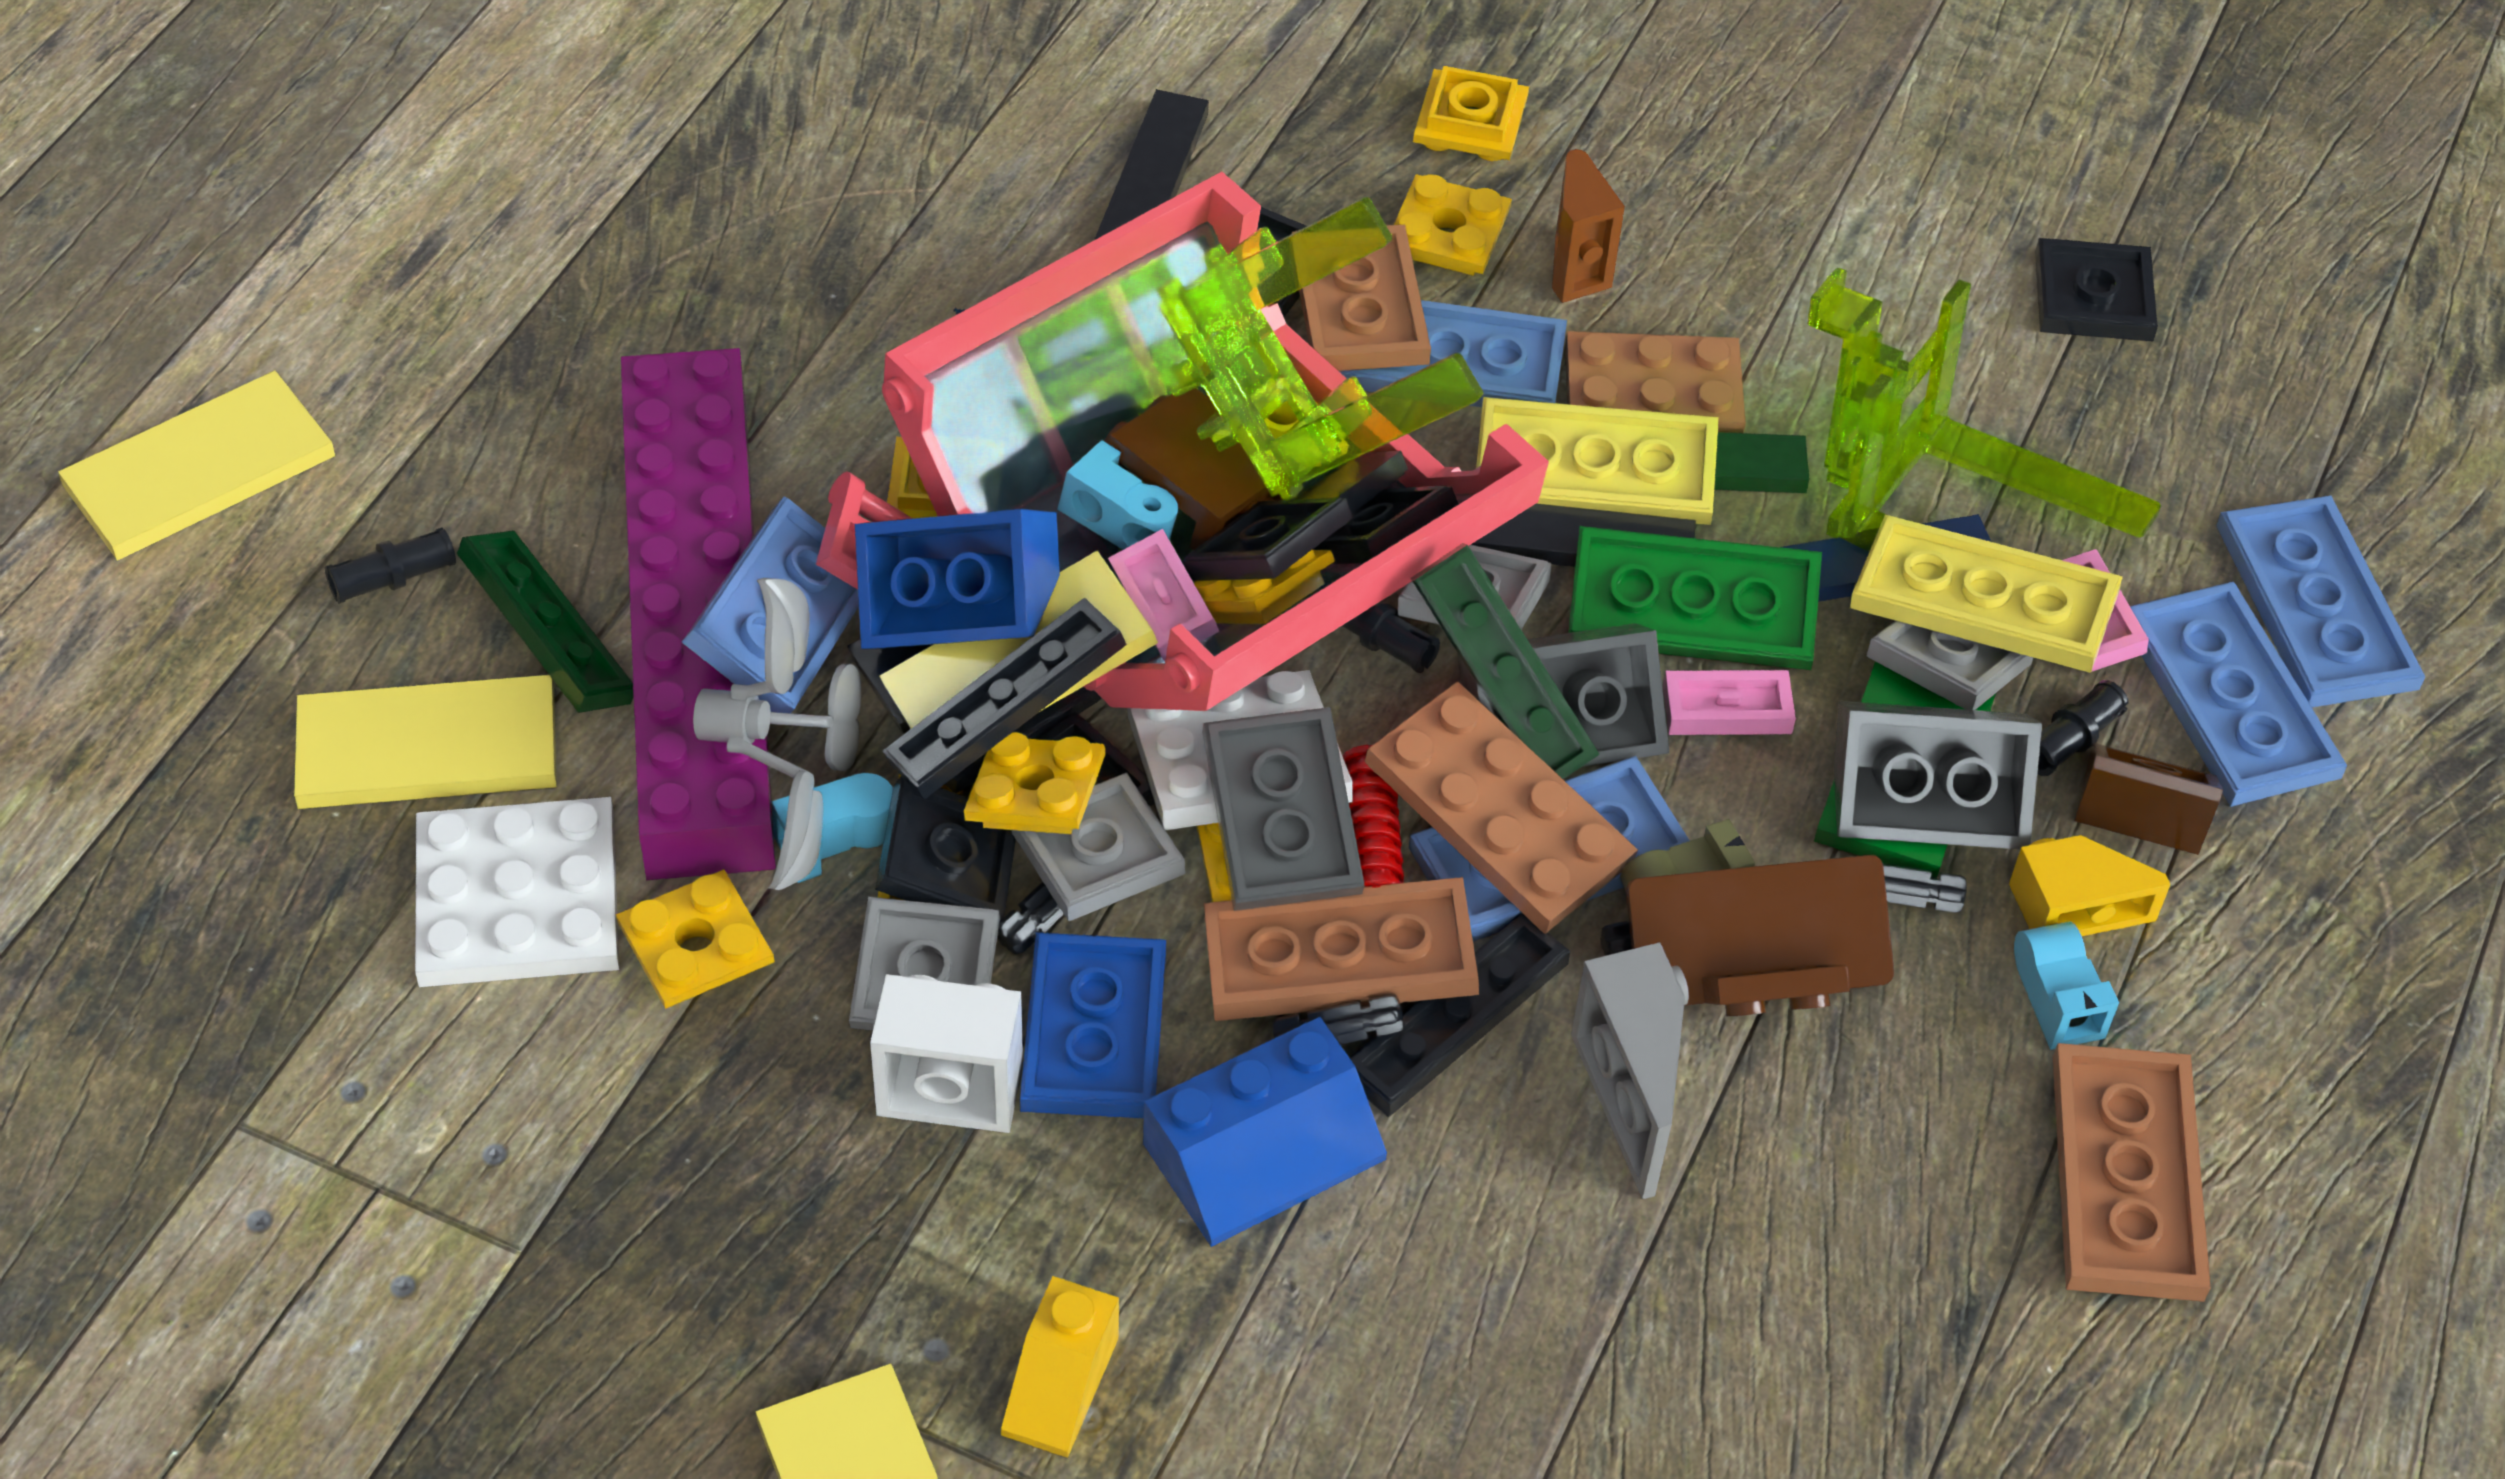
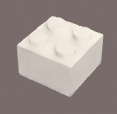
(947, 1052)

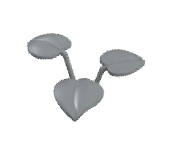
(741, 718)

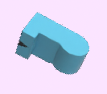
(1114, 500)
(852, 815)
(2063, 984)

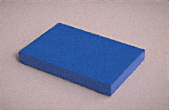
(1093, 1025)

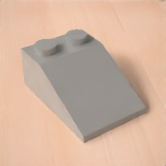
(1630, 1046)

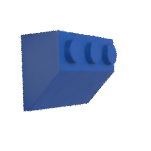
(955, 577)
(1263, 1131)

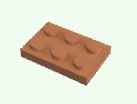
(1369, 311)
(1657, 374)

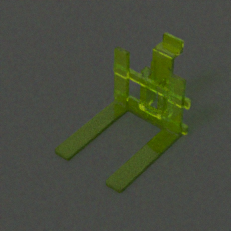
(1251, 376)
(1875, 457)

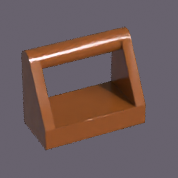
(1585, 230)

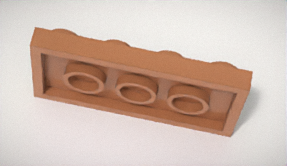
(1501, 806)
(1341, 950)
(2130, 1173)

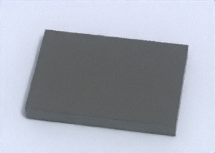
(1282, 809)

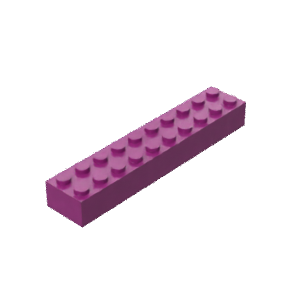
(684, 535)

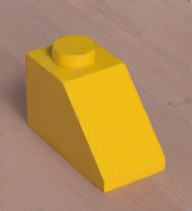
(2085, 885)
(1061, 1366)

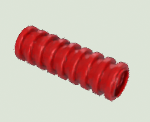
(1374, 822)

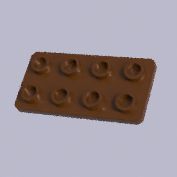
(1769, 930)

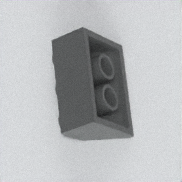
(1609, 684)
(1935, 775)

